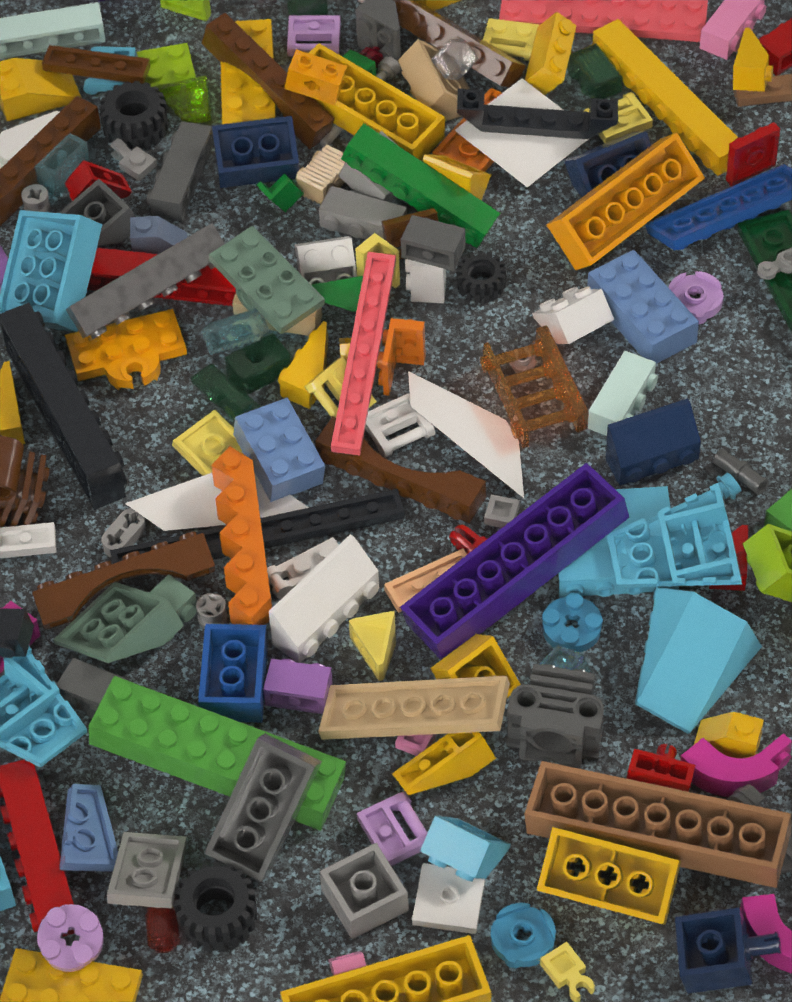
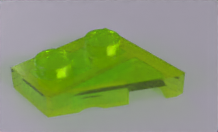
(189, 99)

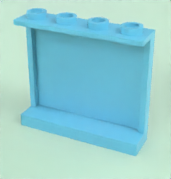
(594, 570)

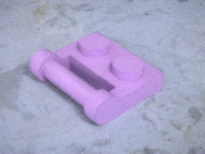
(313, 29)
(385, 830)

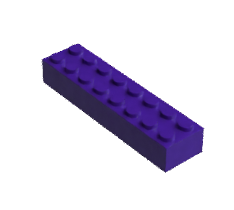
(515, 561)

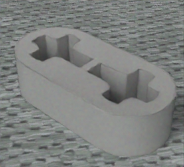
(120, 530)

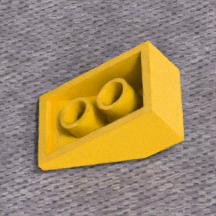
(30, 90)

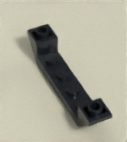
(536, 121)

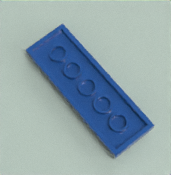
(723, 209)

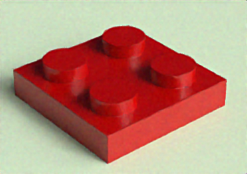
(752, 154)

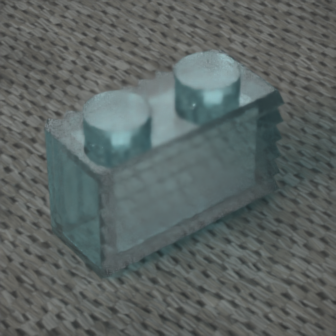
(61, 163)
(234, 331)

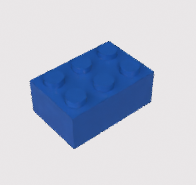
(234, 671)

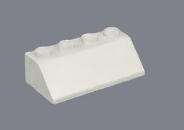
(323, 600)

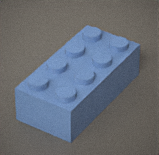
(644, 307)

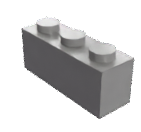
(356, 213)

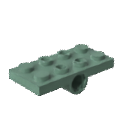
(266, 280)

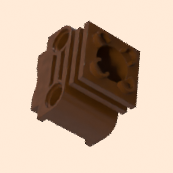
(20, 487)

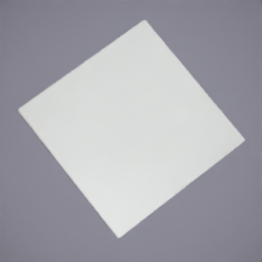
(521, 155)

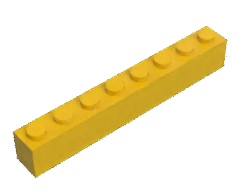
(666, 95)

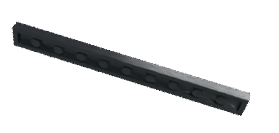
(302, 523)

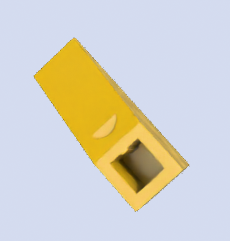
(305, 366)

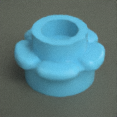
(728, 486)

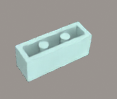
(622, 392)

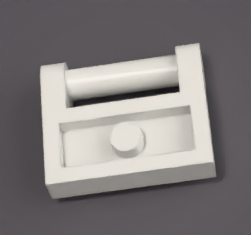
(392, 418)

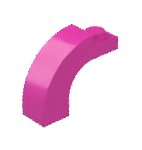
(725, 774)
(763, 918)

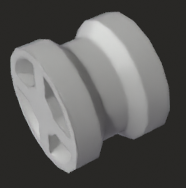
(36, 198)
(211, 603)

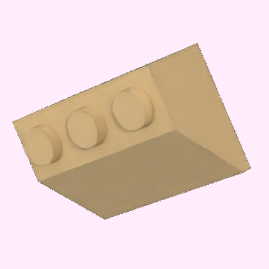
(427, 81)

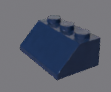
(255, 151)
(598, 164)
(652, 442)

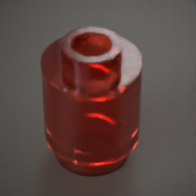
(162, 929)

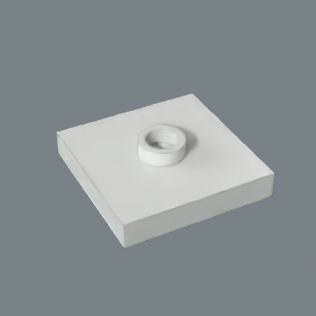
(447, 900)

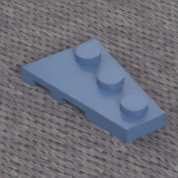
(87, 831)

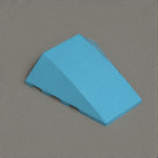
(678, 546)
(691, 656)
(33, 713)

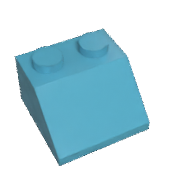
(463, 848)

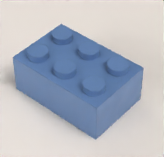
(279, 449)

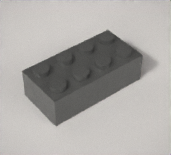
(263, 807)

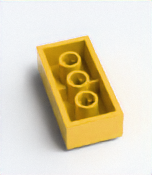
(598, 856)

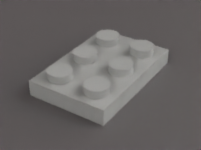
(147, 870)

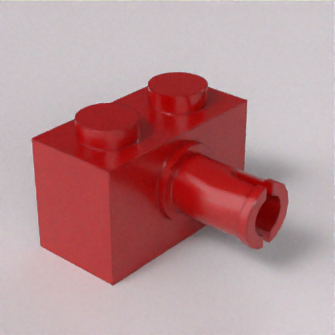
(661, 768)

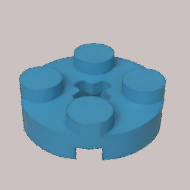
(572, 608)
(518, 952)

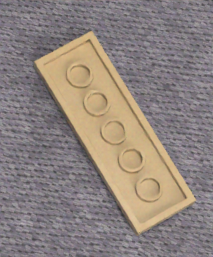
(414, 707)

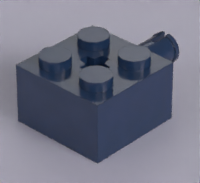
(718, 950)

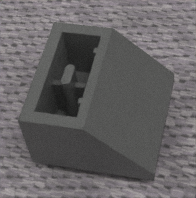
(379, 26)

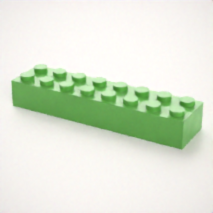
(197, 744)

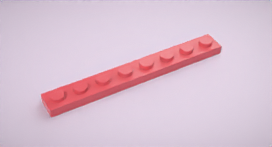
(363, 354)

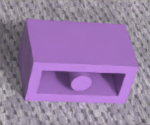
(297, 685)

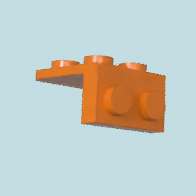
(403, 344)

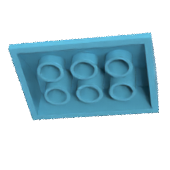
(50, 264)

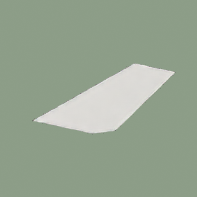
(471, 428)
(194, 505)

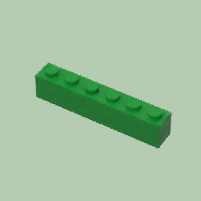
(418, 184)

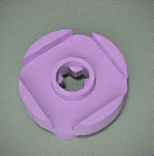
(704, 284)
(59, 922)

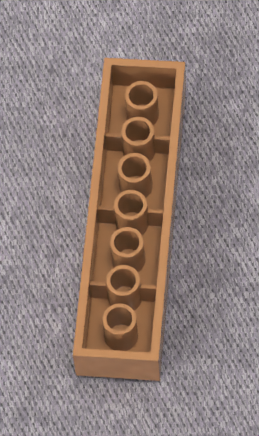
(678, 824)

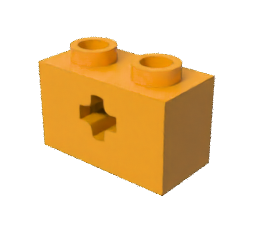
(315, 77)

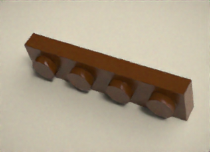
(95, 64)

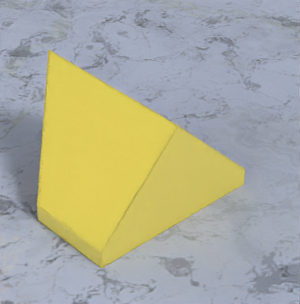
(375, 640)

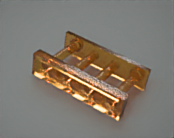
(554, 368)

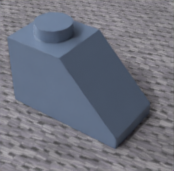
(154, 234)

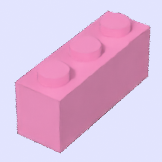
(726, 26)

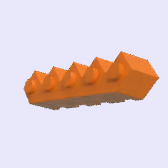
(242, 538)

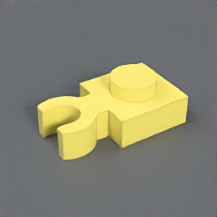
(567, 968)

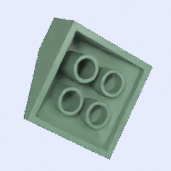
(121, 624)

